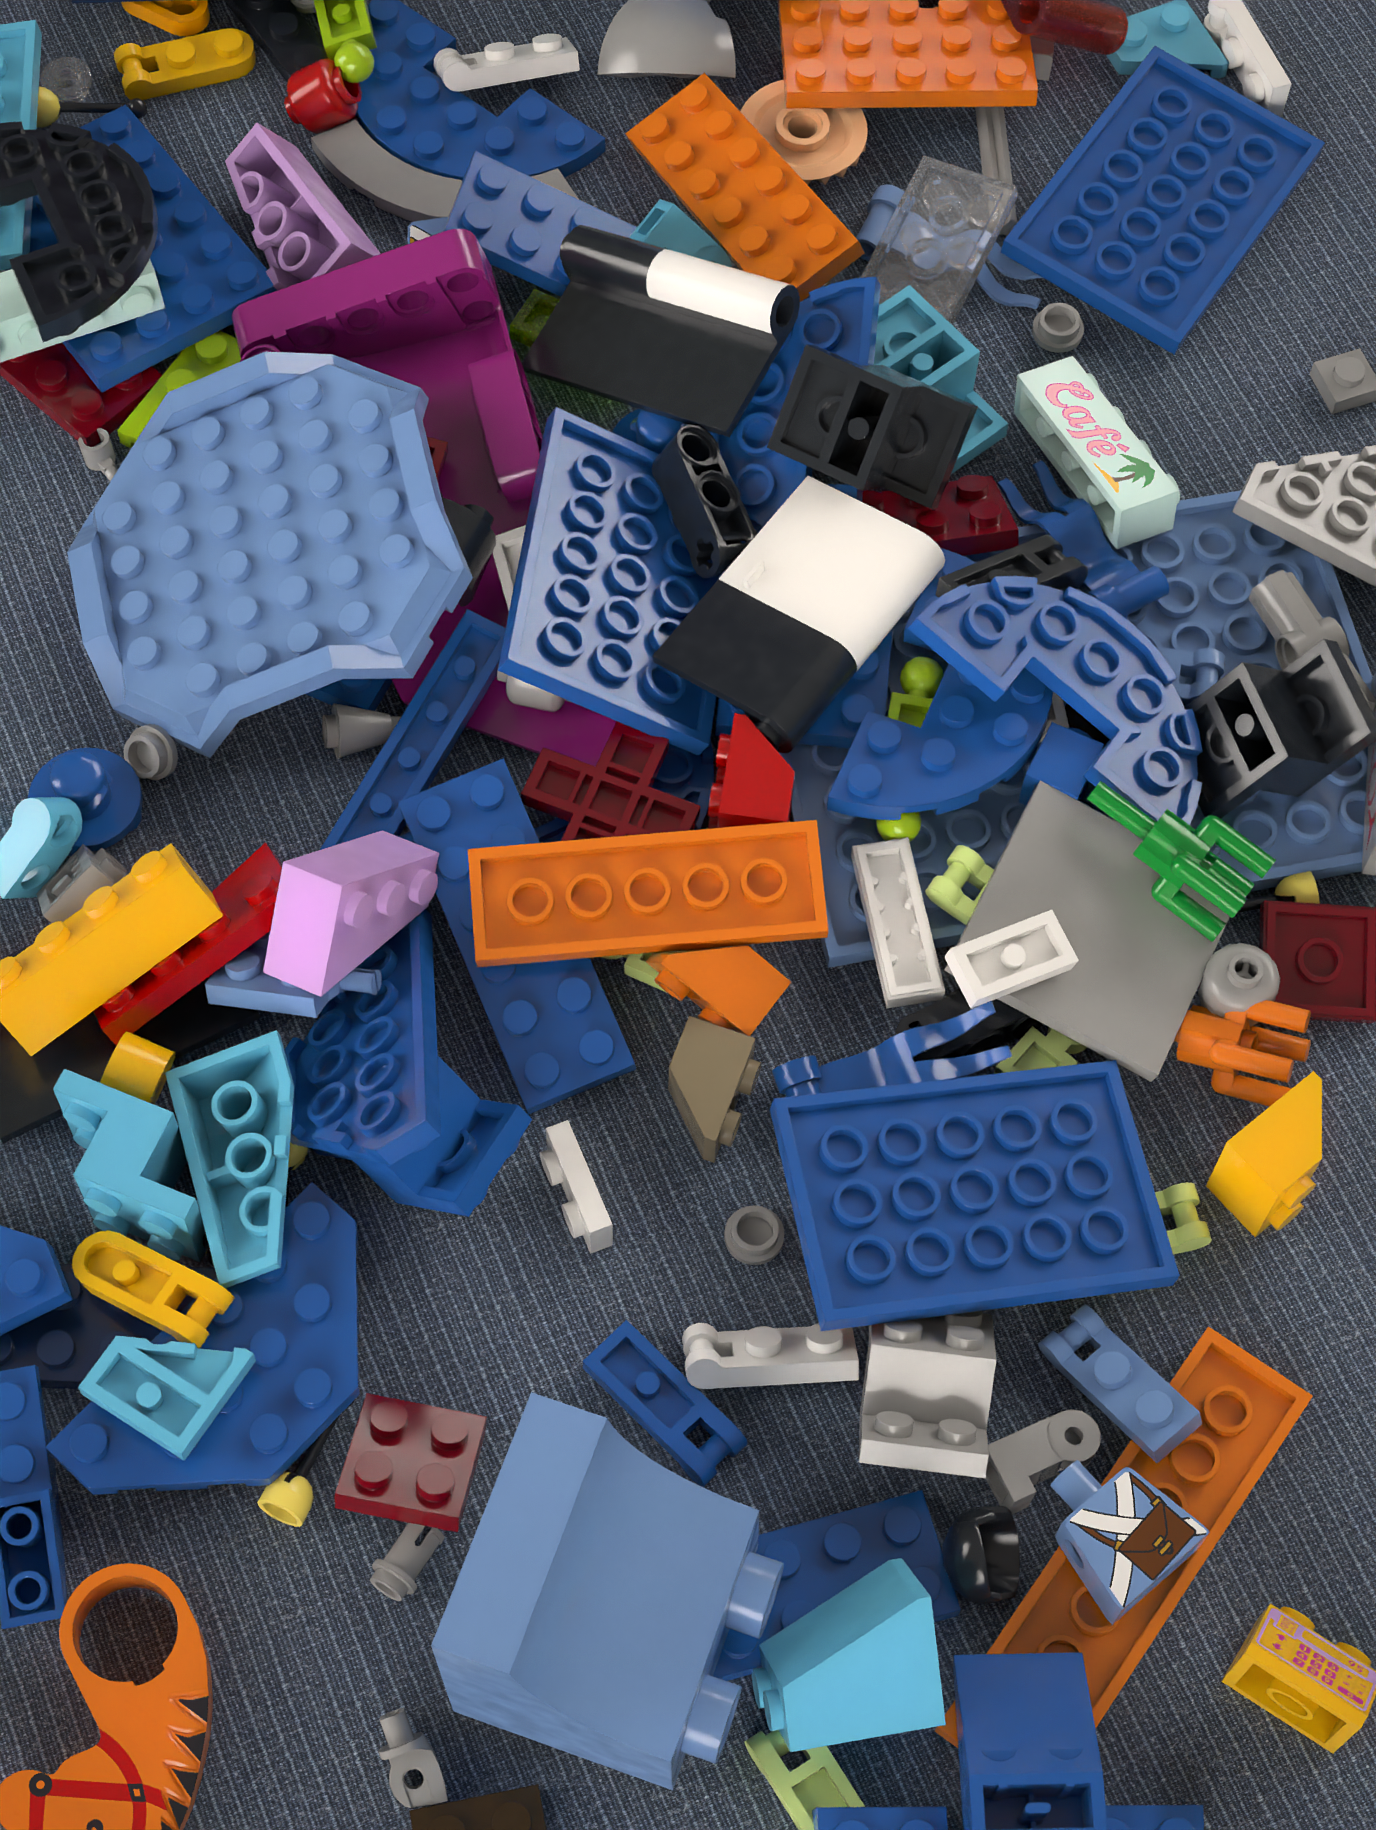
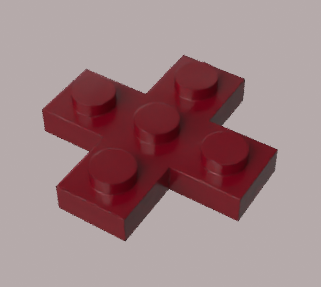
(614, 794)

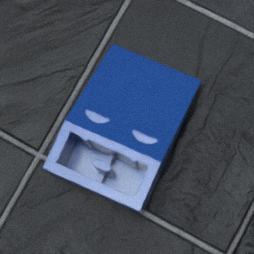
(1027, 1743)

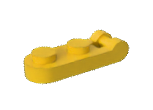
(184, 63)
(149, 1285)

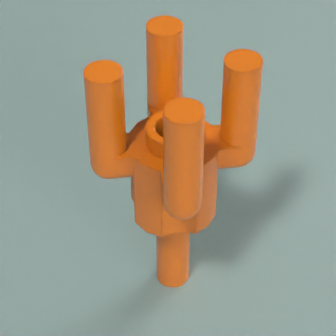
(1234, 1046)

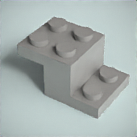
(929, 1394)

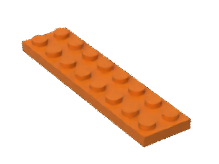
(1209, 1474)

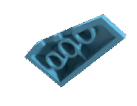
(237, 1145)

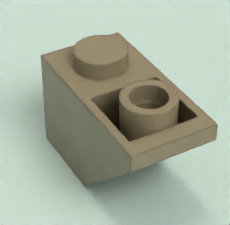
(707, 1081)

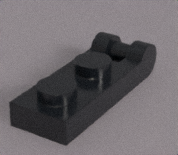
(1035, 558)

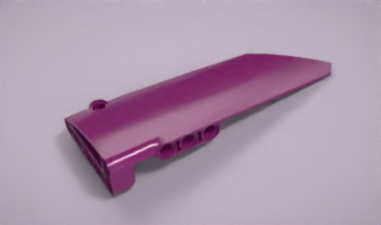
(439, 324)

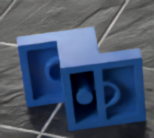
(460, 1163)

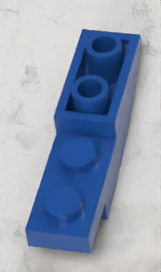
(30, 1515)

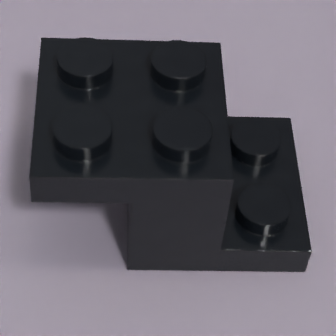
(871, 426)
(1279, 728)

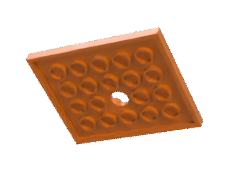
(903, 55)

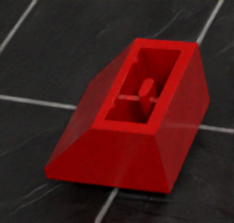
(751, 779)

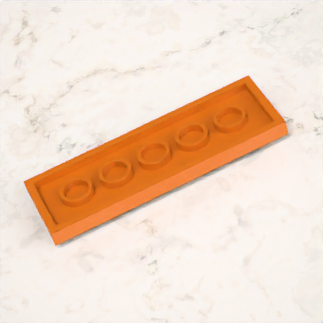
(743, 189)
(647, 893)

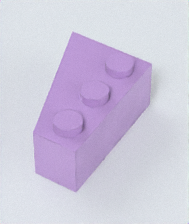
(344, 906)

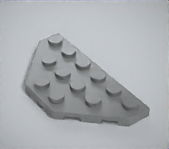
(1320, 506)

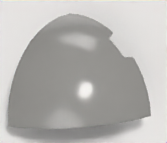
(668, 41)

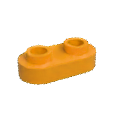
(173, 16)

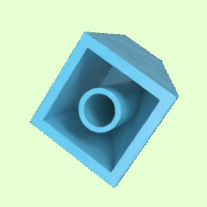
(855, 1665)

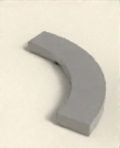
(391, 182)

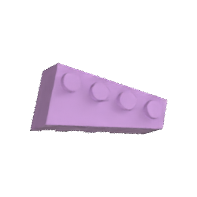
(293, 211)

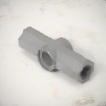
(1297, 622)

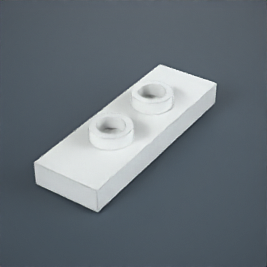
(897, 923)

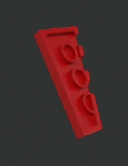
(247, 908)

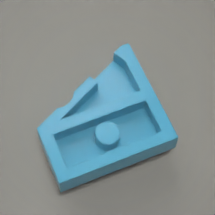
(1173, 29)
(166, 1388)

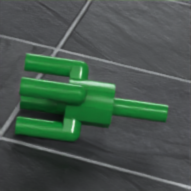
(1185, 857)

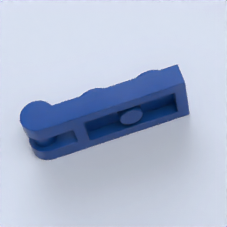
(663, 1402)

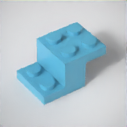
(930, 349)
(131, 1166)

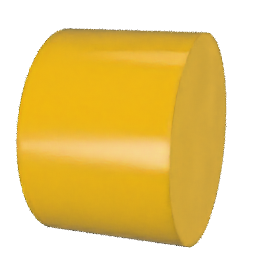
(138, 1067)

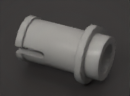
(404, 1562)

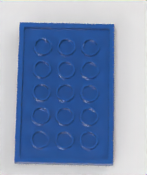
(1163, 199)
(196, 259)
(604, 586)
(970, 1194)

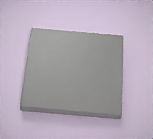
(1132, 952)

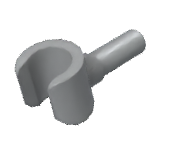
(101, 456)

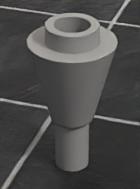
(355, 729)

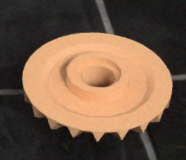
(809, 139)

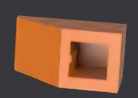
(726, 982)

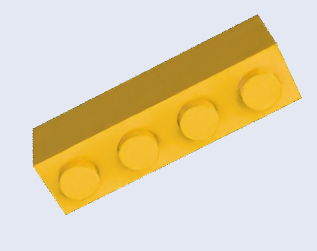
(103, 947)

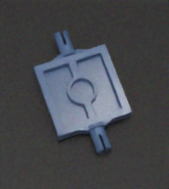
(245, 985)

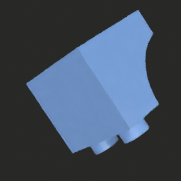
(603, 1600)

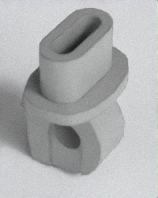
(410, 1752)

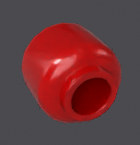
(321, 97)

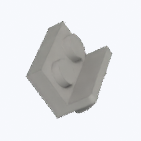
(77, 881)

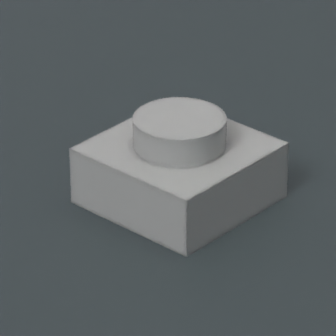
(1345, 381)

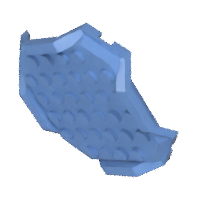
(265, 545)

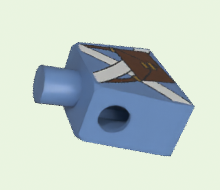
(1122, 1536)

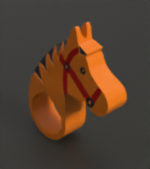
(150, 1733)

